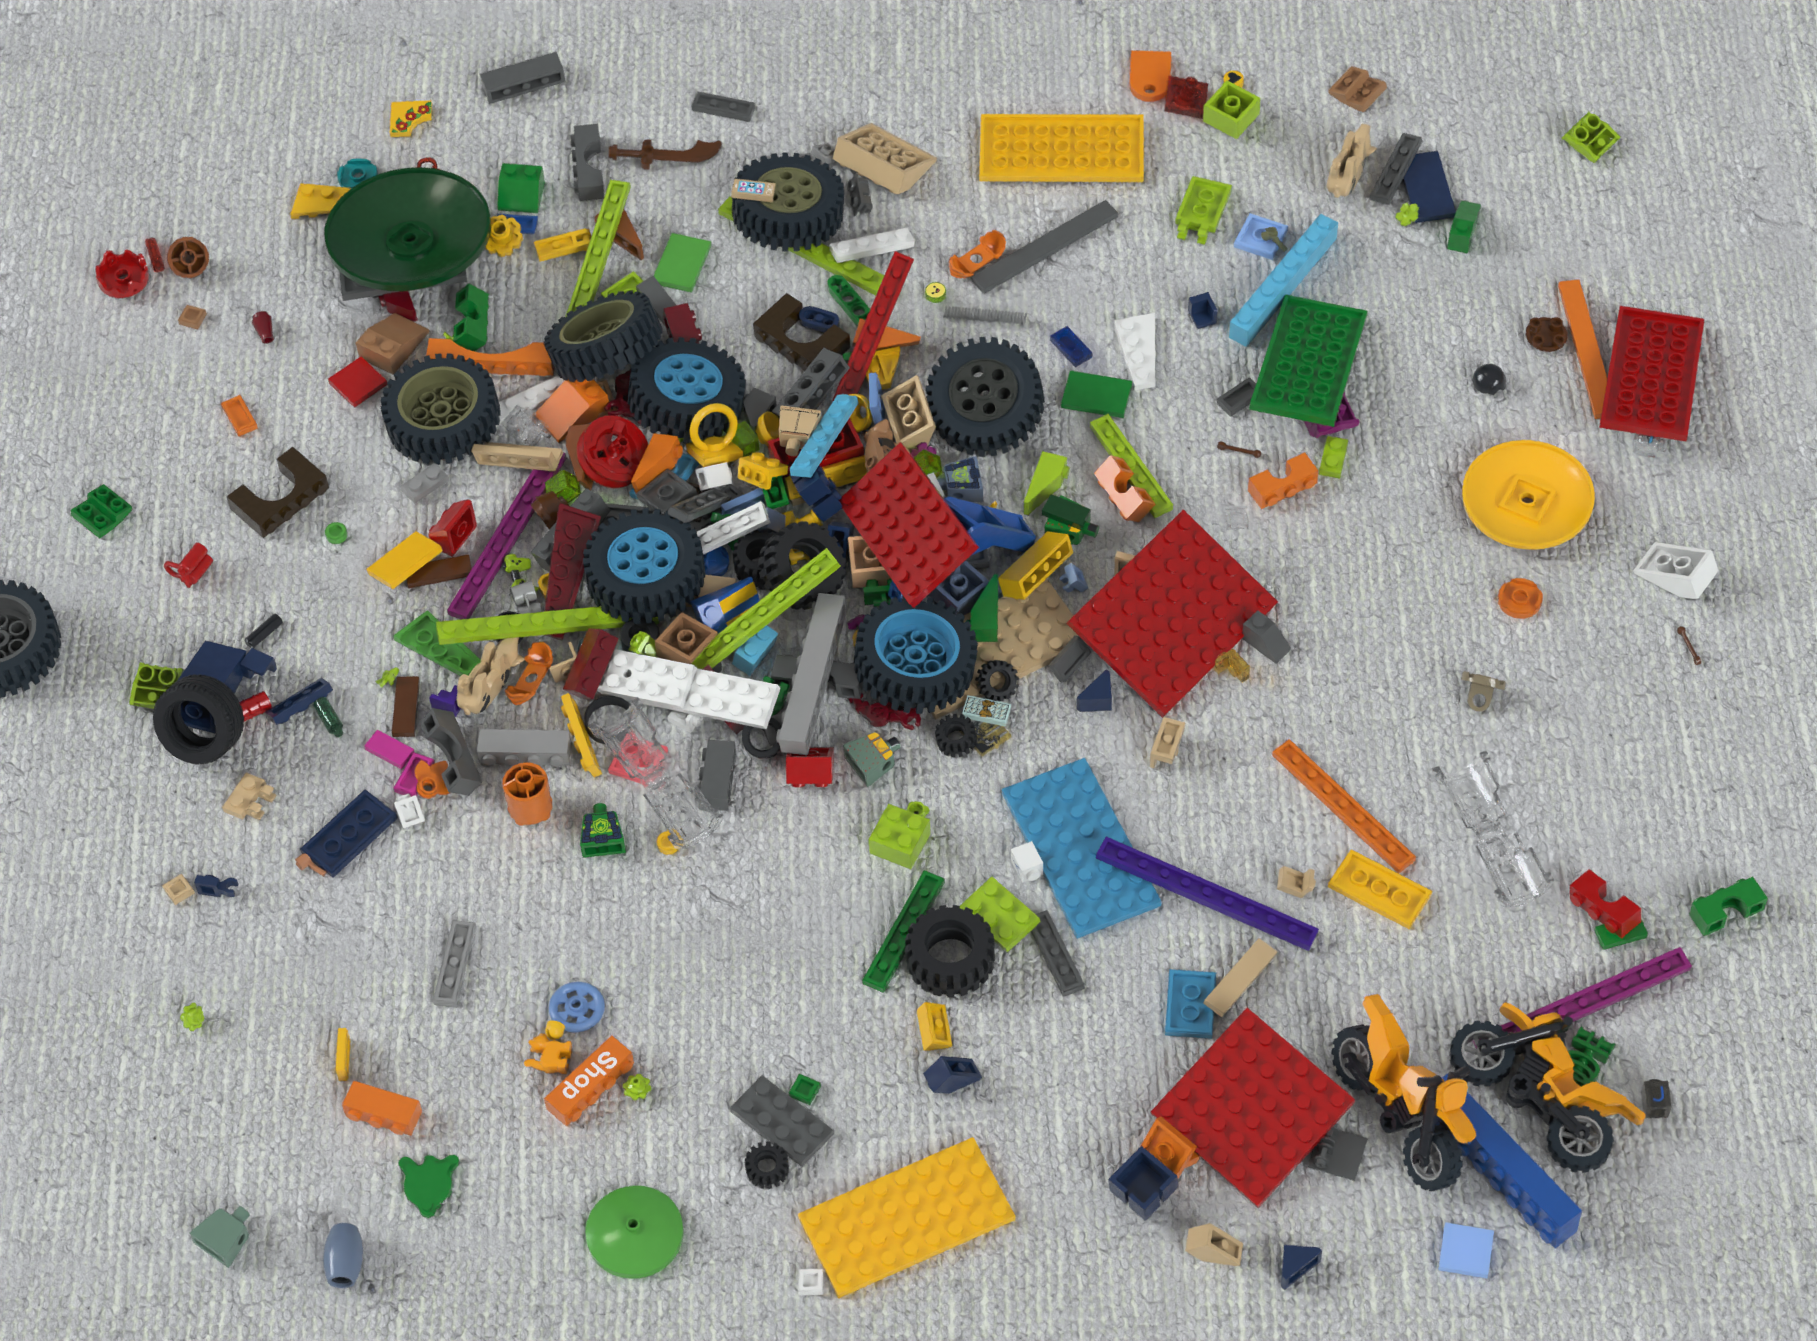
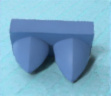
(743, 502)

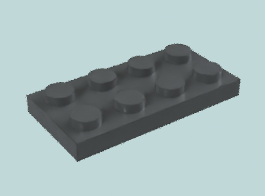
(782, 1120)

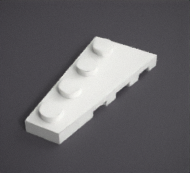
(1138, 348)

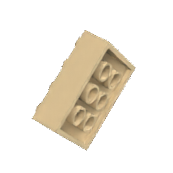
(882, 158)

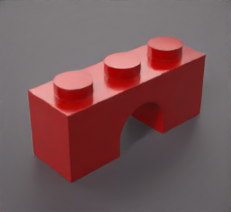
(1617, 916)

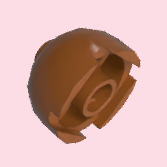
(187, 257)

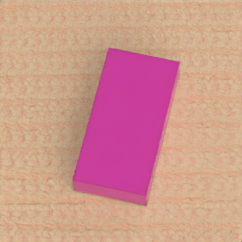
(389, 749)
(407, 781)

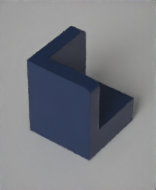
(1202, 310)
(257, 663)

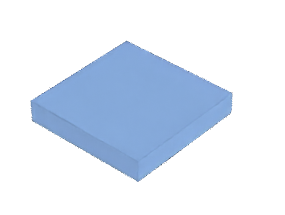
(1250, 237)
(1466, 1250)

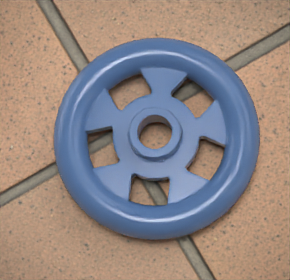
(582, 1023)

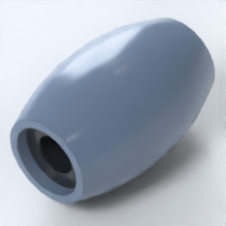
(343, 1255)

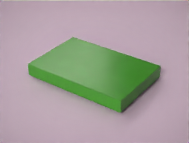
(682, 262)

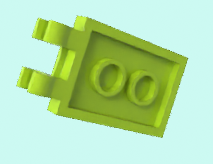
(1202, 207)

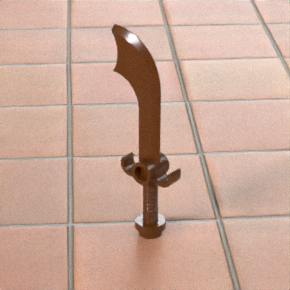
(700, 152)

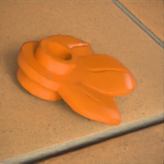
(432, 777)

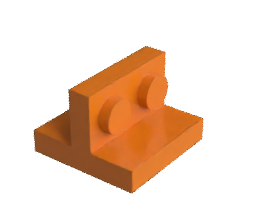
(1170, 1146)

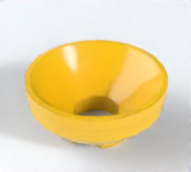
(860, 423)
(767, 427)

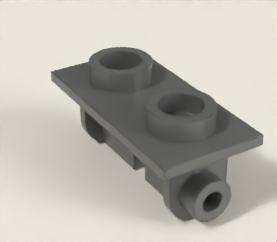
(858, 190)

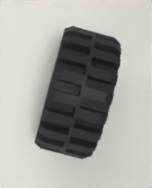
(812, 542)
(944, 925)

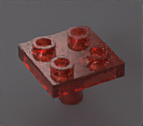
(1185, 96)

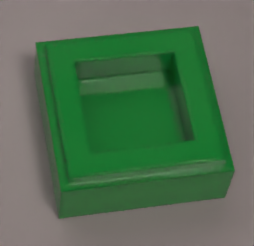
(804, 1089)

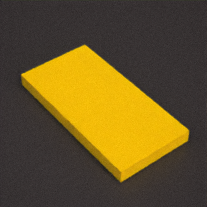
(1380, 889)

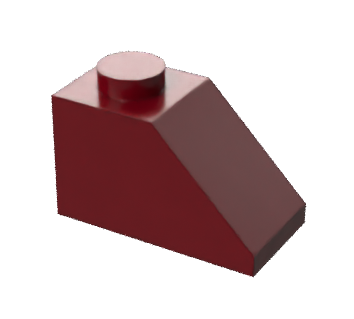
(399, 303)

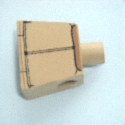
(796, 427)

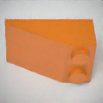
(572, 405)

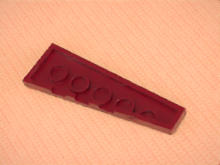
(566, 565)

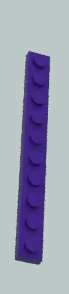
(1207, 893)

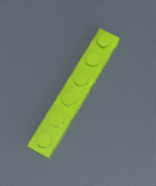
(1118, 446)

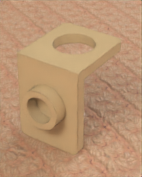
(561, 670)

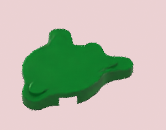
(428, 1183)

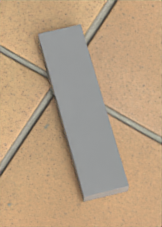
(454, 963)

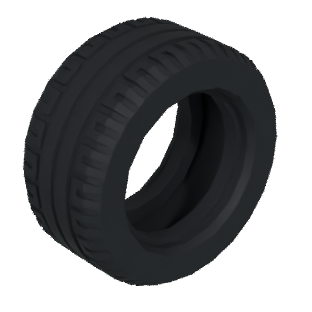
(176, 735)

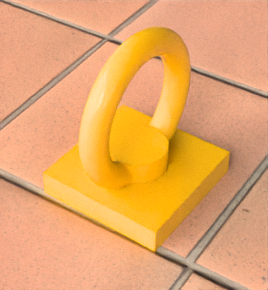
(714, 449)

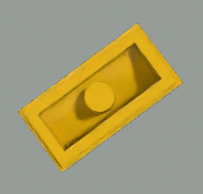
(934, 1026)

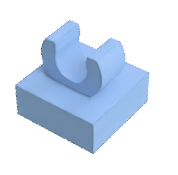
(1075, 578)

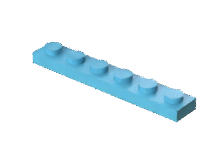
(824, 436)

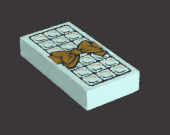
(986, 710)

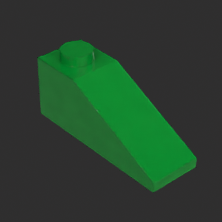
(1463, 226)
(985, 613)

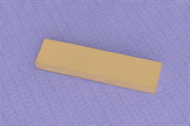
(1240, 977)

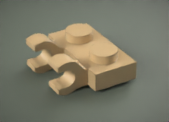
(243, 797)

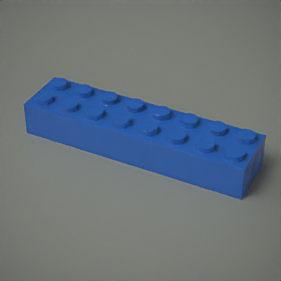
(1518, 1177)

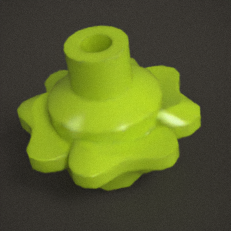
(192, 1016)
(636, 1087)

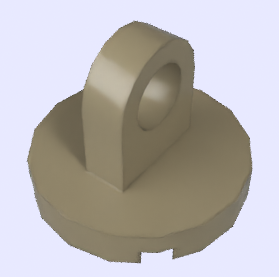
(1481, 685)

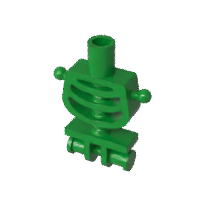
(1585, 1067)

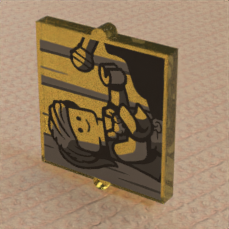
(988, 736)

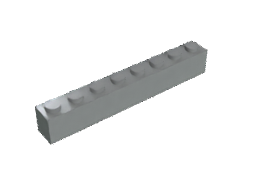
(812, 674)

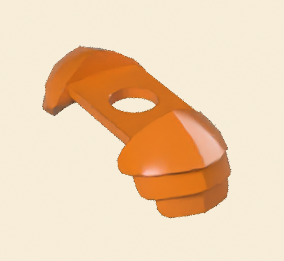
(991, 248)
(539, 661)

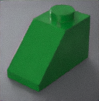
(777, 495)

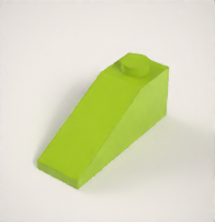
(1046, 480)

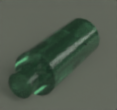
(328, 716)

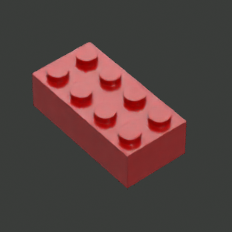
(845, 447)

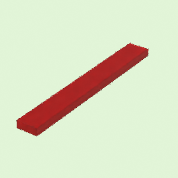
(875, 324)

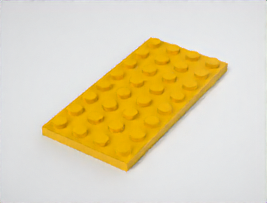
(1062, 148)
(906, 1217)

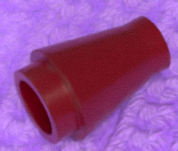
(263, 325)

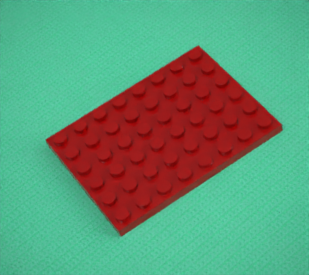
(1171, 613)

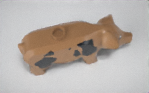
(878, 443)

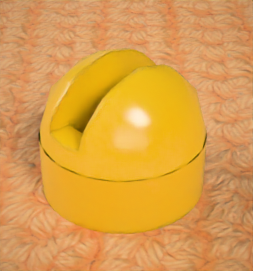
(554, 1029)

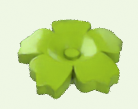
(1407, 214)

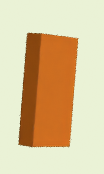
(239, 415)

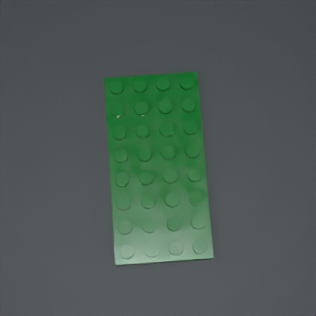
(1308, 360)

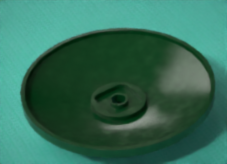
(421, 204)

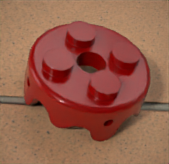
(118, 265)

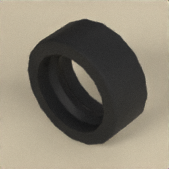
(762, 754)

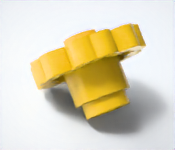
(504, 236)

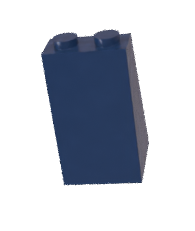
(219, 663)

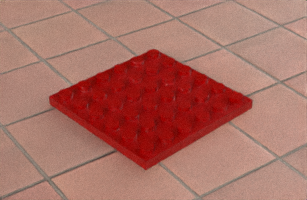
(1253, 1107)

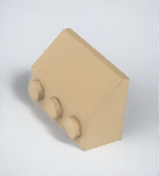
(909, 413)

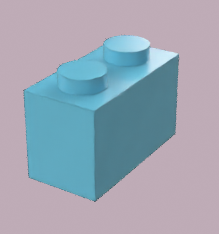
(754, 650)

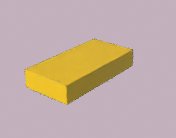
(343, 1054)

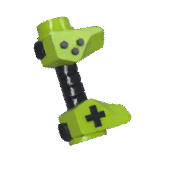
(515, 565)

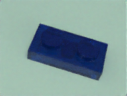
(1071, 346)

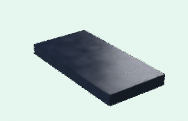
(1429, 188)
(349, 833)

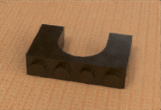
(779, 318)
(266, 515)

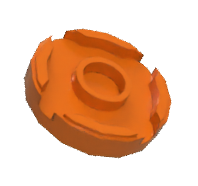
(1520, 598)

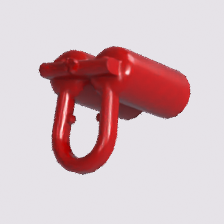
(192, 565)

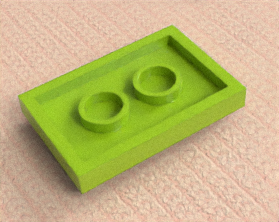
(1004, 913)

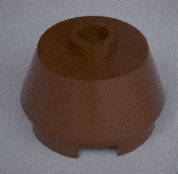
(547, 507)

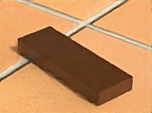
(441, 571)
(405, 706)

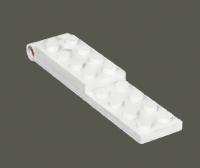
(688, 689)

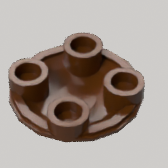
(1546, 333)

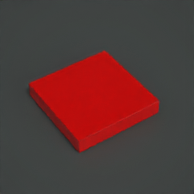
(357, 381)

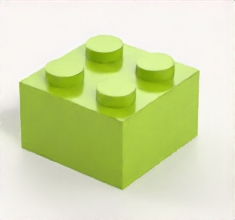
(1231, 109)
(899, 836)

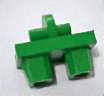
(876, 594)

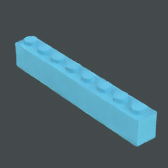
(1283, 280)

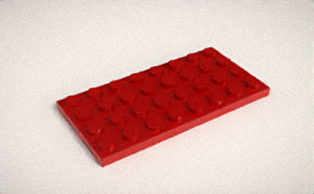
(1652, 373)
(908, 524)

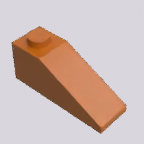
(891, 338)
(660, 455)

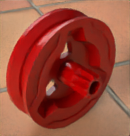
(606, 468)

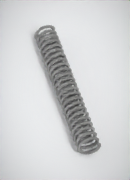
(981, 316)

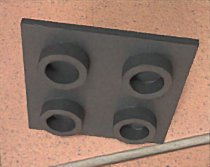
(1338, 1153)

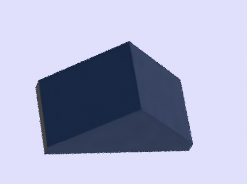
(1097, 695)
(1297, 1262)

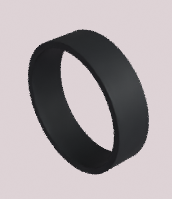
(600, 702)

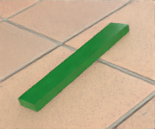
(893, 947)

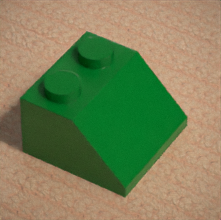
(520, 188)

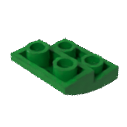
(101, 511)

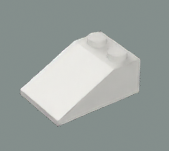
(1678, 569)

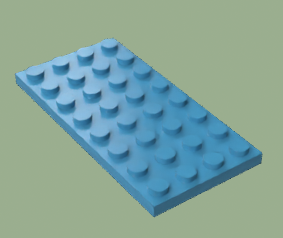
(1067, 823)

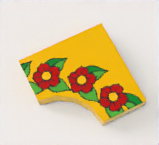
(408, 115)

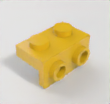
(760, 470)

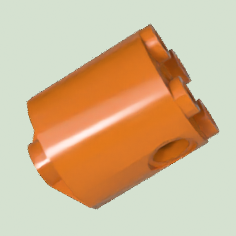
(527, 793)

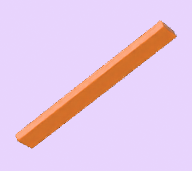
(1585, 343)
(1344, 806)

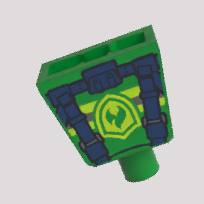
(601, 833)

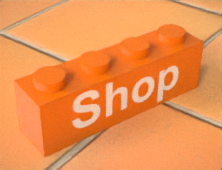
(589, 1081)

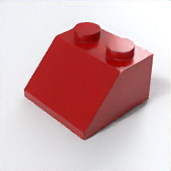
(454, 527)
(810, 769)

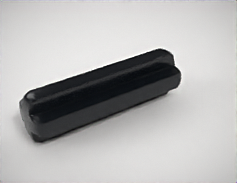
(263, 631)

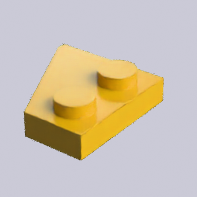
(884, 365)

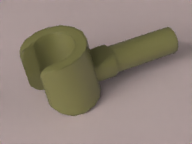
(1272, 233)

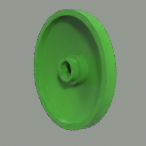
(637, 1250)

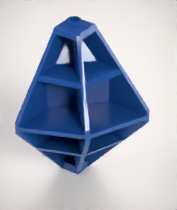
(988, 529)

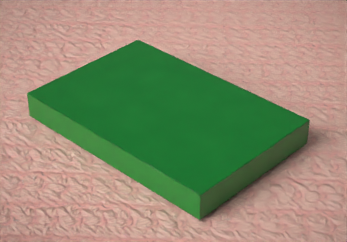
(1096, 394)

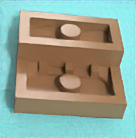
(1357, 89)

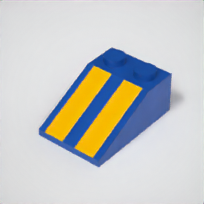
(726, 604)

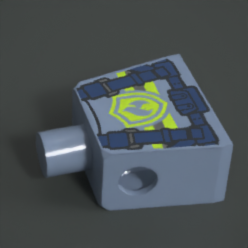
(963, 480)

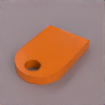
(1149, 72)

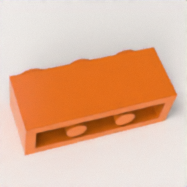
(382, 1108)

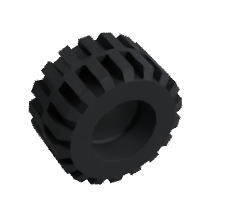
(747, 550)

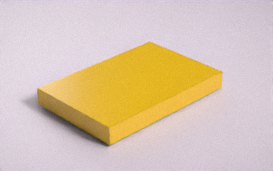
(404, 560)

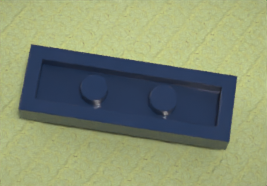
(299, 701)

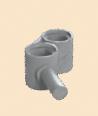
(525, 599)

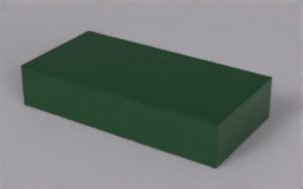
(1066, 512)

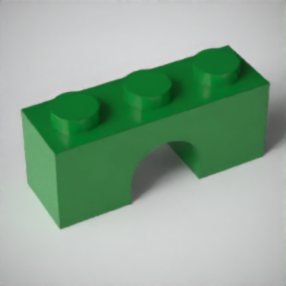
(472, 330)
(1743, 896)

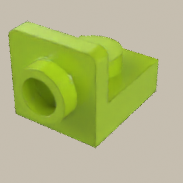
(643, 644)

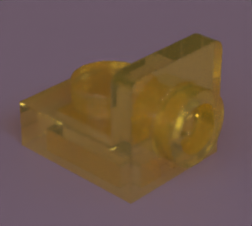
(1234, 663)

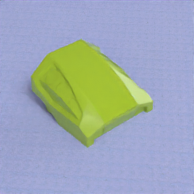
(1591, 137)
(151, 684)

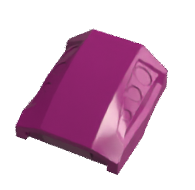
(1345, 420)

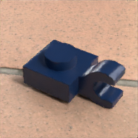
(211, 886)

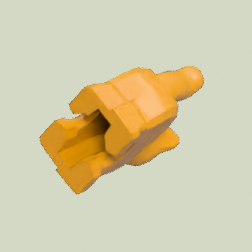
(551, 1055)

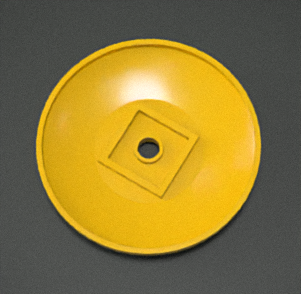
(1532, 470)

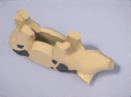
(1350, 162)
(488, 676)

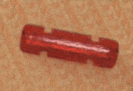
(154, 254)

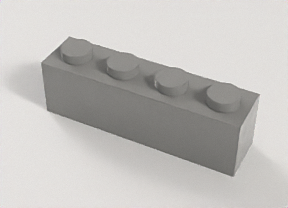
(524, 746)

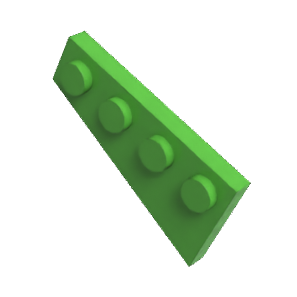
(423, 639)

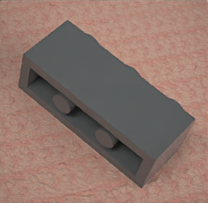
(718, 772)

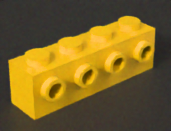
(1035, 565)

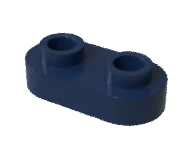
(821, 319)

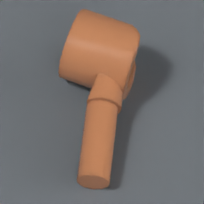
(305, 861)

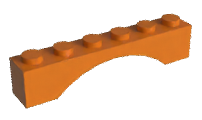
(524, 361)

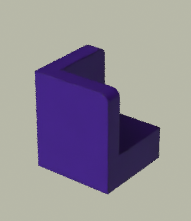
(446, 701)

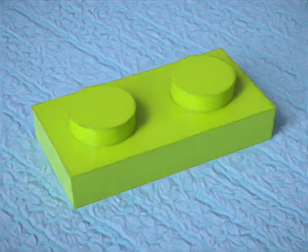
(1333, 457)

